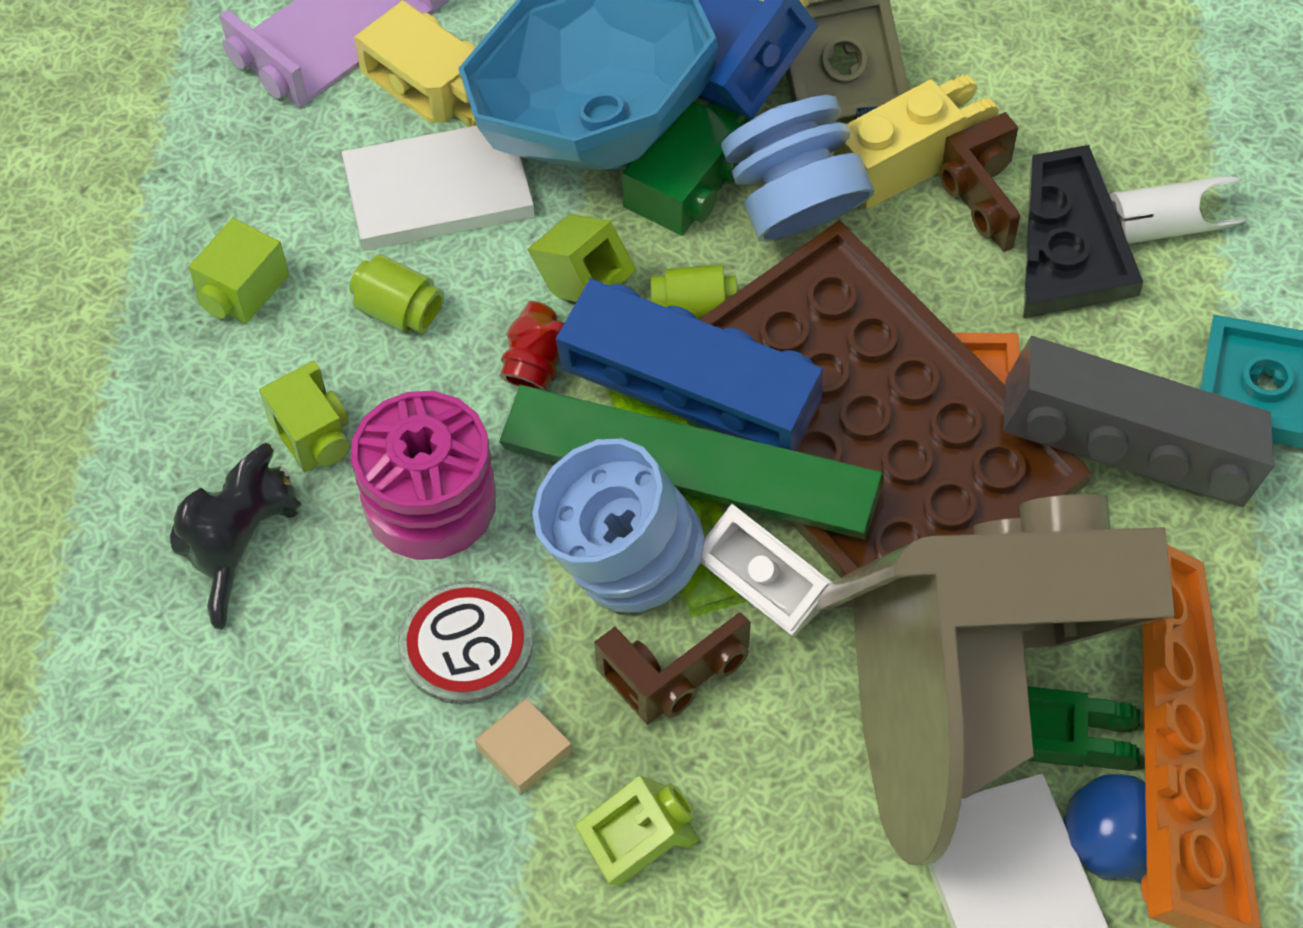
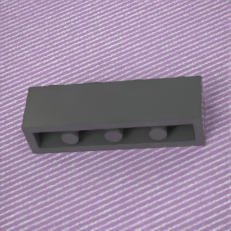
(1138, 421)

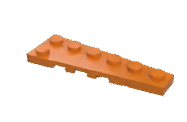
(1193, 798)

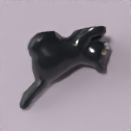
(219, 525)

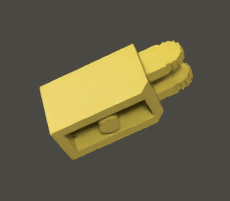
(416, 63)
(908, 134)

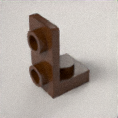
(967, 172)
(651, 692)

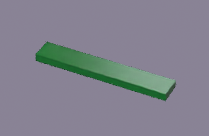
(704, 461)

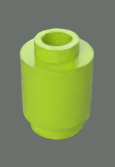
(693, 288)
(395, 294)

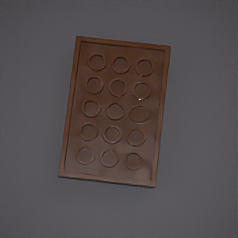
(894, 400)

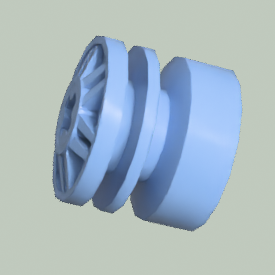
(792, 157)
(618, 525)

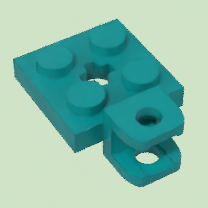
(1242, 352)

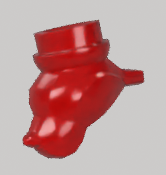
(532, 347)

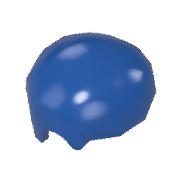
(1110, 826)

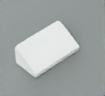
(763, 570)

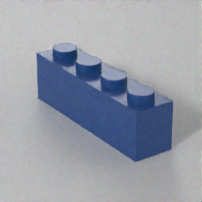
(689, 366)

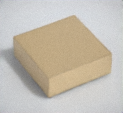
(523, 746)

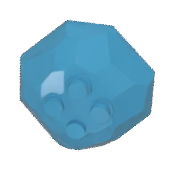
(588, 77)

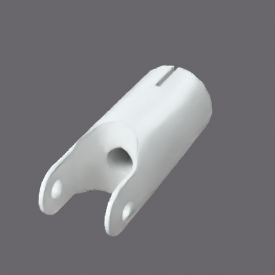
(1167, 210)

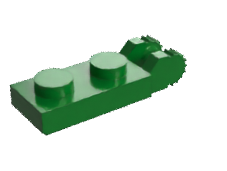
(1061, 729)

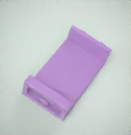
(306, 43)

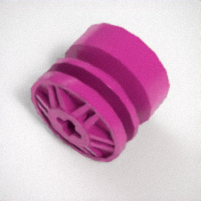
(424, 474)

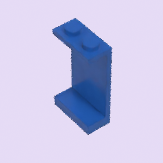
(754, 49)

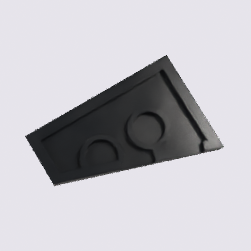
(1074, 237)

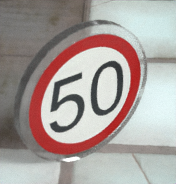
(465, 642)

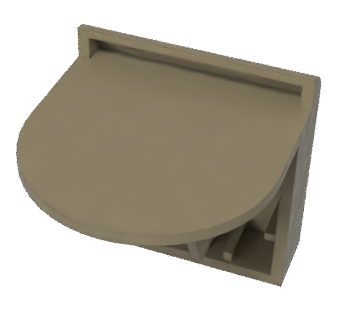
(947, 641)

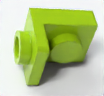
(637, 828)

